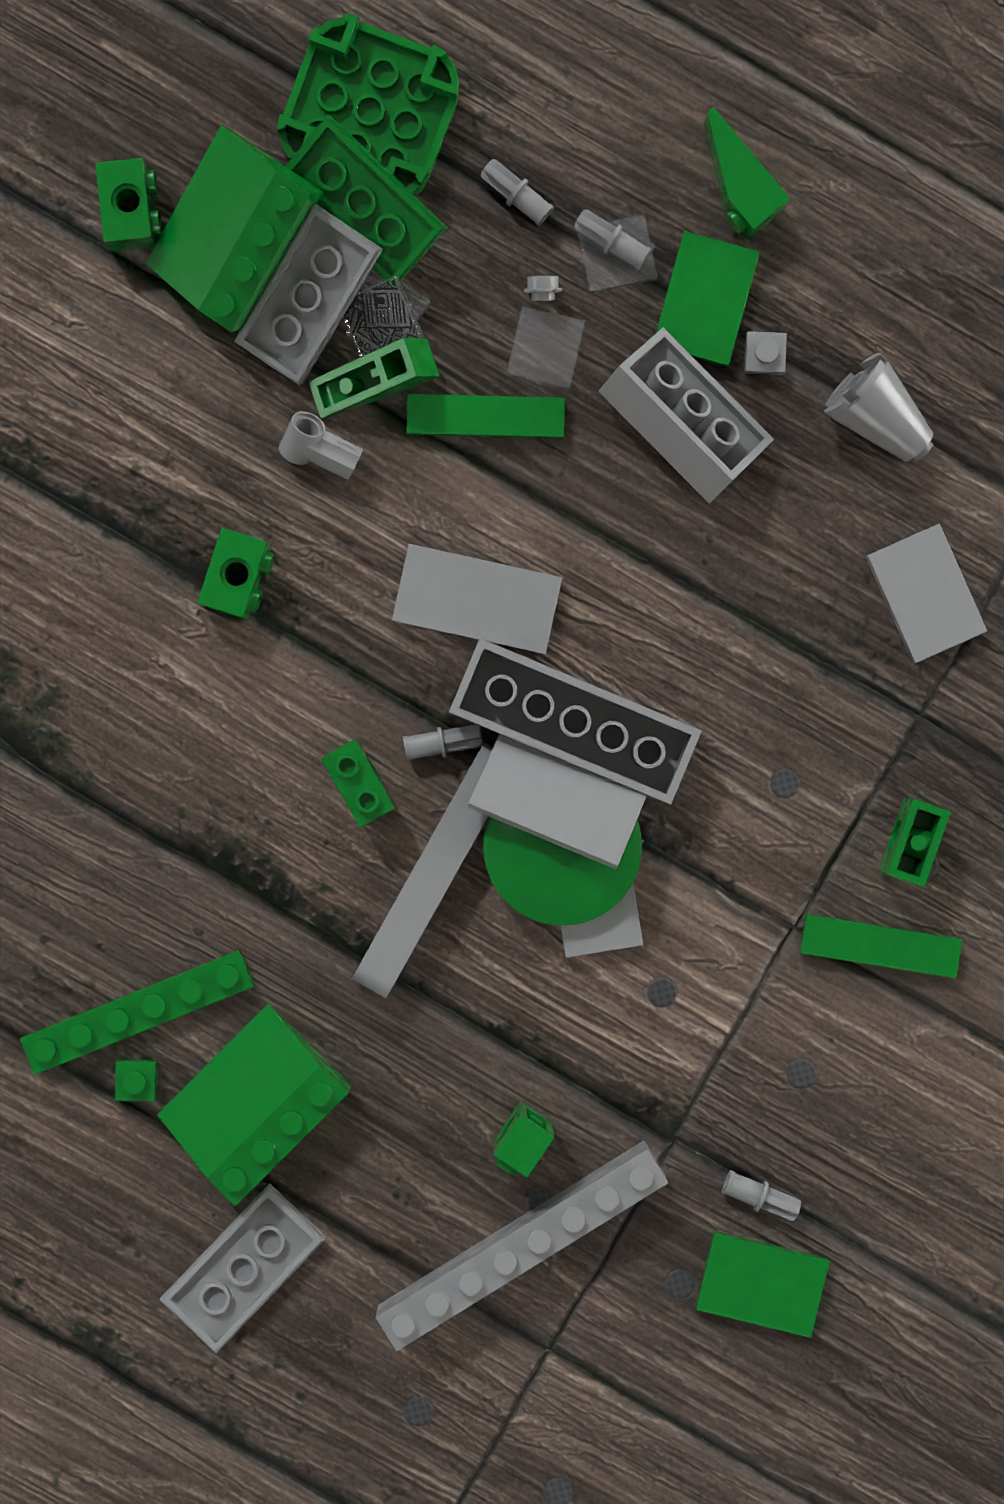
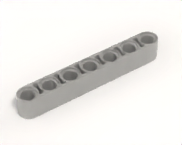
(424, 886)

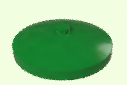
(553, 881)

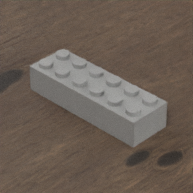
(575, 721)

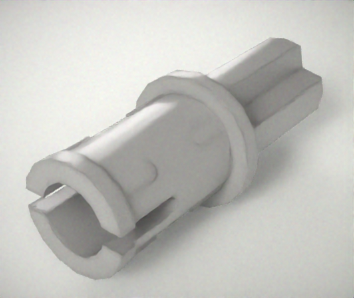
(516, 191)
(611, 238)
(442, 741)
(761, 1196)

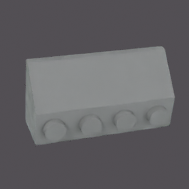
(685, 414)

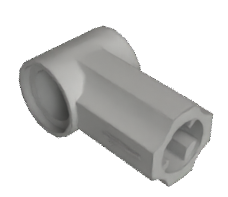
(310, 442)

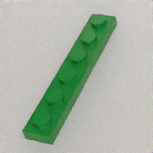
(137, 1012)

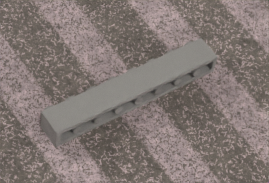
(520, 1245)

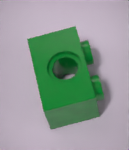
(116, 183)
(234, 550)
(358, 782)
(914, 841)
(522, 1141)

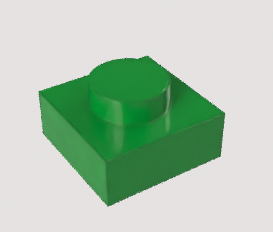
(136, 1080)

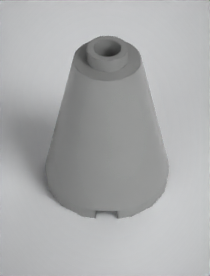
(881, 410)

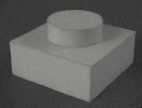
(765, 353)

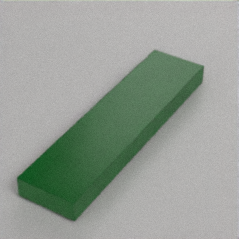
(485, 416)
(880, 945)

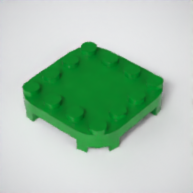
(380, 90)

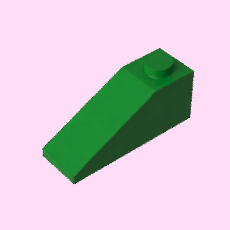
(744, 184)
(374, 376)

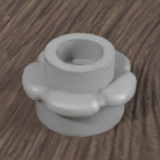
(542, 287)

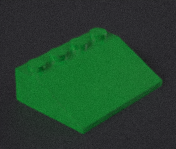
(231, 228)
(253, 1104)

